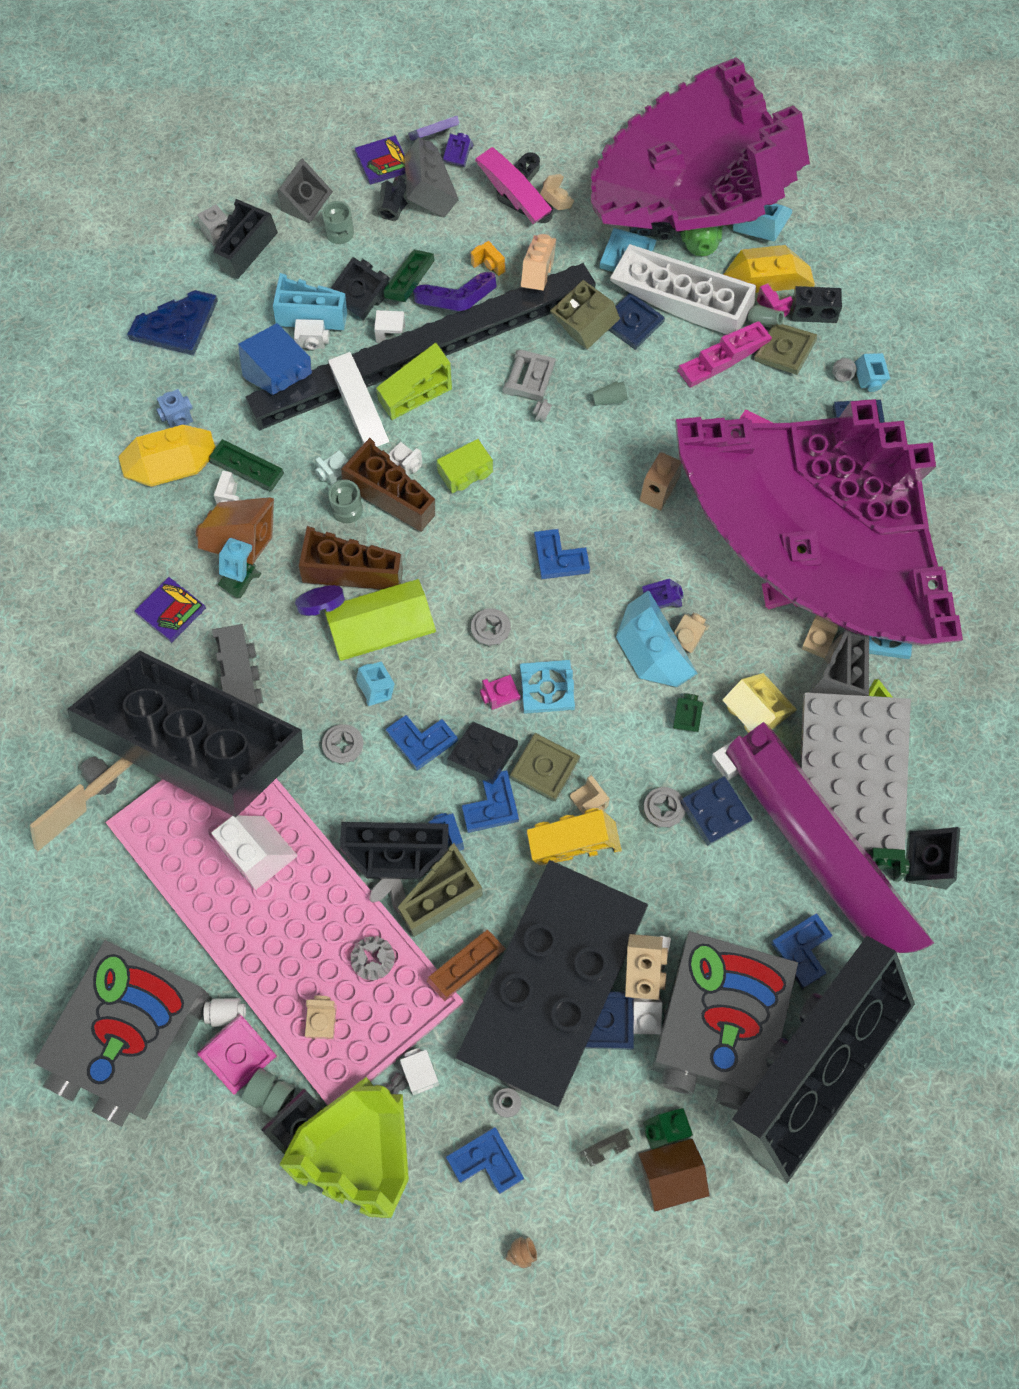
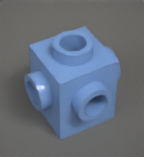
(174, 409)

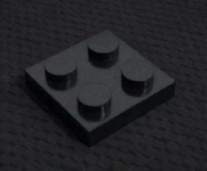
(482, 752)

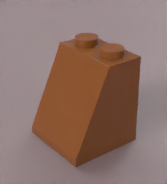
(242, 520)

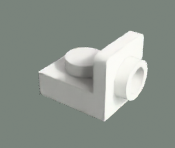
(406, 458)
(226, 488)

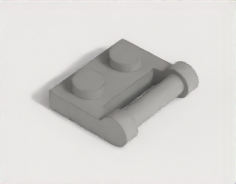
(536, 377)

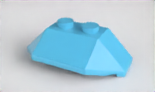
(652, 644)

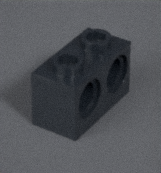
(816, 304)

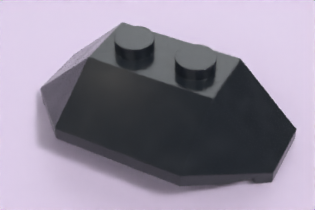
(394, 848)

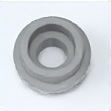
(541, 410)
(500, 1109)

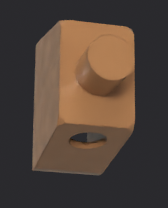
(663, 474)

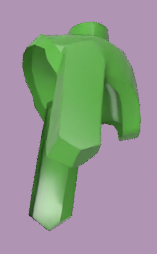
(702, 240)

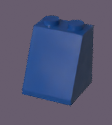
(273, 360)

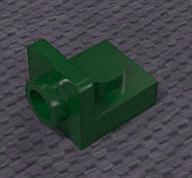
(688, 712)
(886, 858)

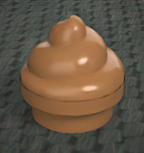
(522, 1252)

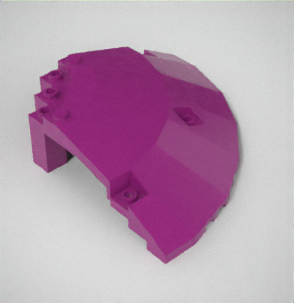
(700, 156)
(845, 496)

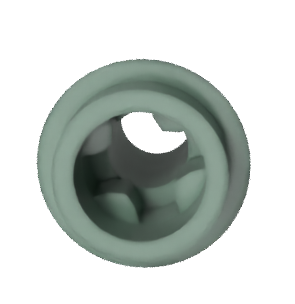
(766, 316)
(611, 394)

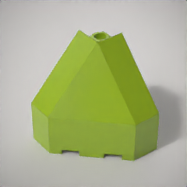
(354, 1150)

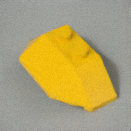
(771, 266)
(167, 455)

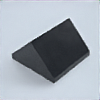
(933, 857)
(290, 1118)

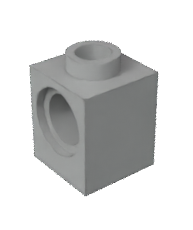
(212, 223)

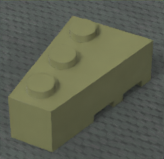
(440, 893)

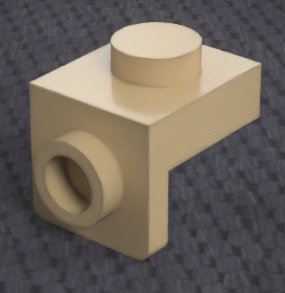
(691, 631)

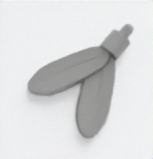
(385, 886)

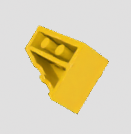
(573, 837)

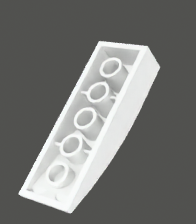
(685, 289)

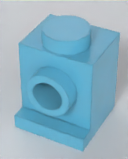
(872, 371)
(375, 683)

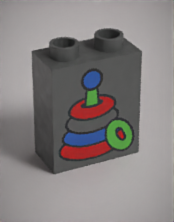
(722, 1018)
(121, 1033)

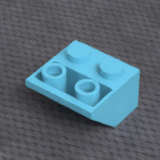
(767, 225)

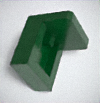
(236, 587)
(667, 1128)

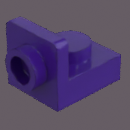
(458, 149)
(665, 593)

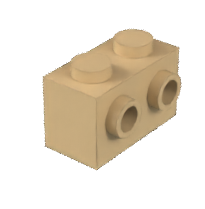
(644, 966)

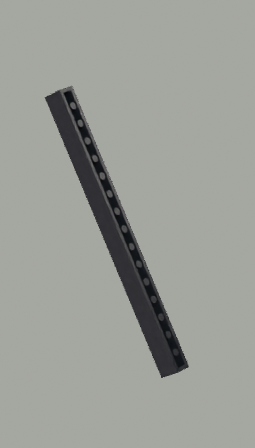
(450, 333)

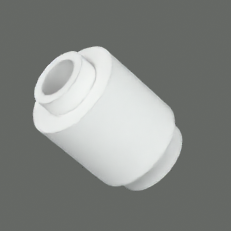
(222, 1011)

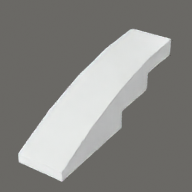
(357, 399)

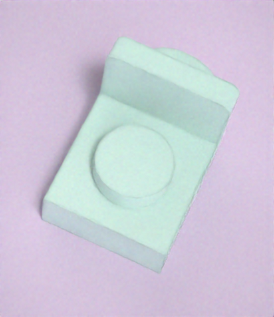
(331, 468)

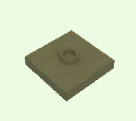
(787, 348)
(545, 767)

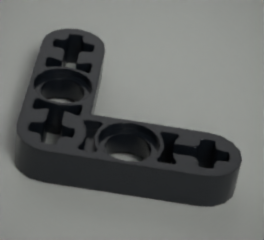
(531, 171)

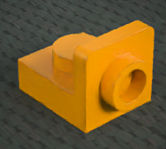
(490, 256)

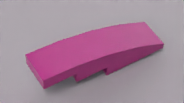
(513, 184)
(725, 354)

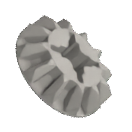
(494, 617)
(334, 737)
(657, 797)
(373, 970)

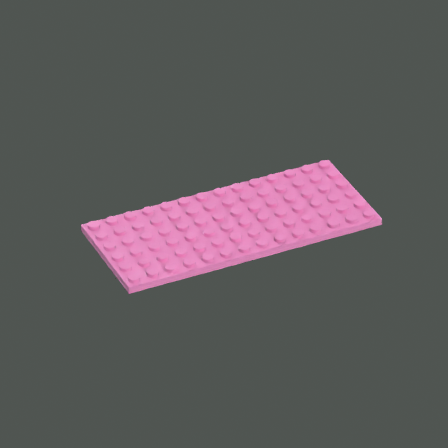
(289, 934)

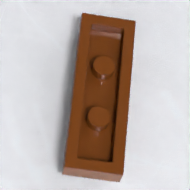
(465, 965)

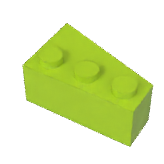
(416, 383)

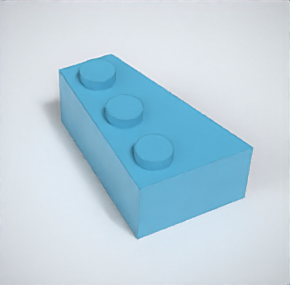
(304, 302)

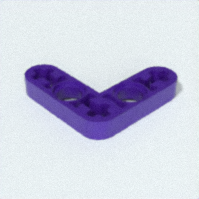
(456, 299)

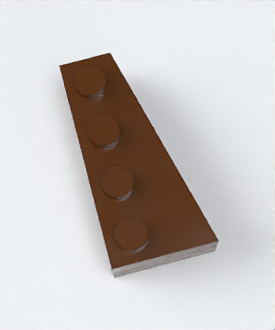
(389, 486)
(347, 563)

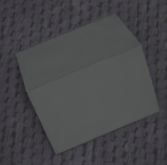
(303, 192)

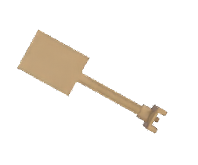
(71, 806)

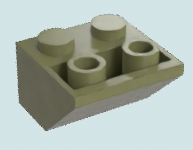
(586, 314)

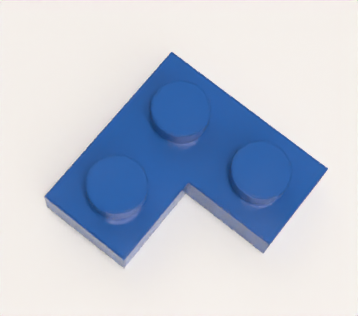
(558, 562)
(418, 746)
(496, 810)
(797, 947)
(490, 1154)

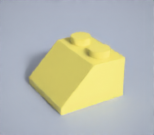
(758, 701)

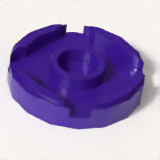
(319, 599)

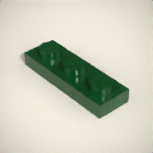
(409, 275)
(246, 465)

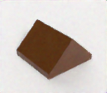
(674, 1174)

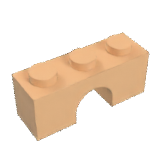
(538, 262)

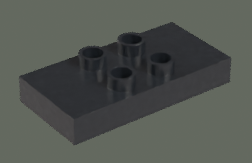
(187, 732)
(551, 985)
(824, 1058)

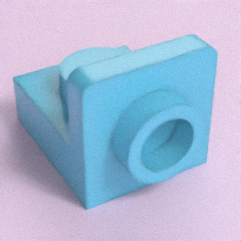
(234, 559)

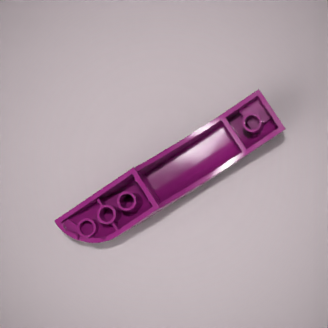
(825, 842)

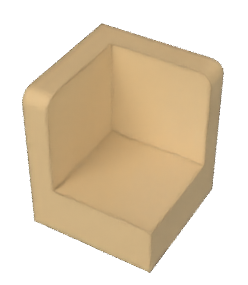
(590, 796)

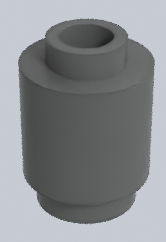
(92, 769)

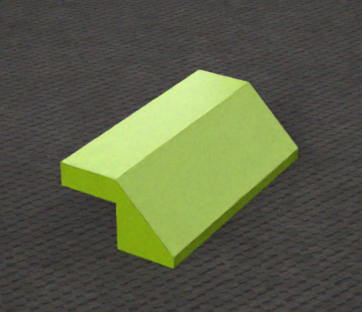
(380, 620)

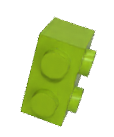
(465, 466)

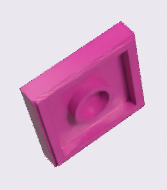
(236, 1054)

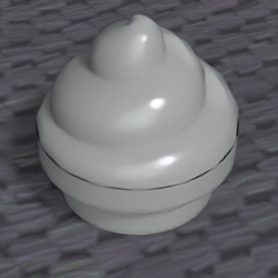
(844, 369)

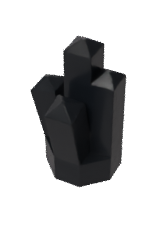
(392, 199)

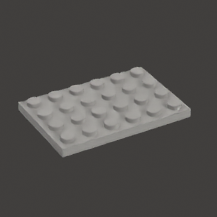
(859, 762)

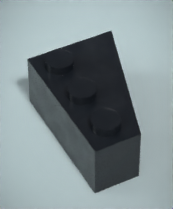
(244, 238)

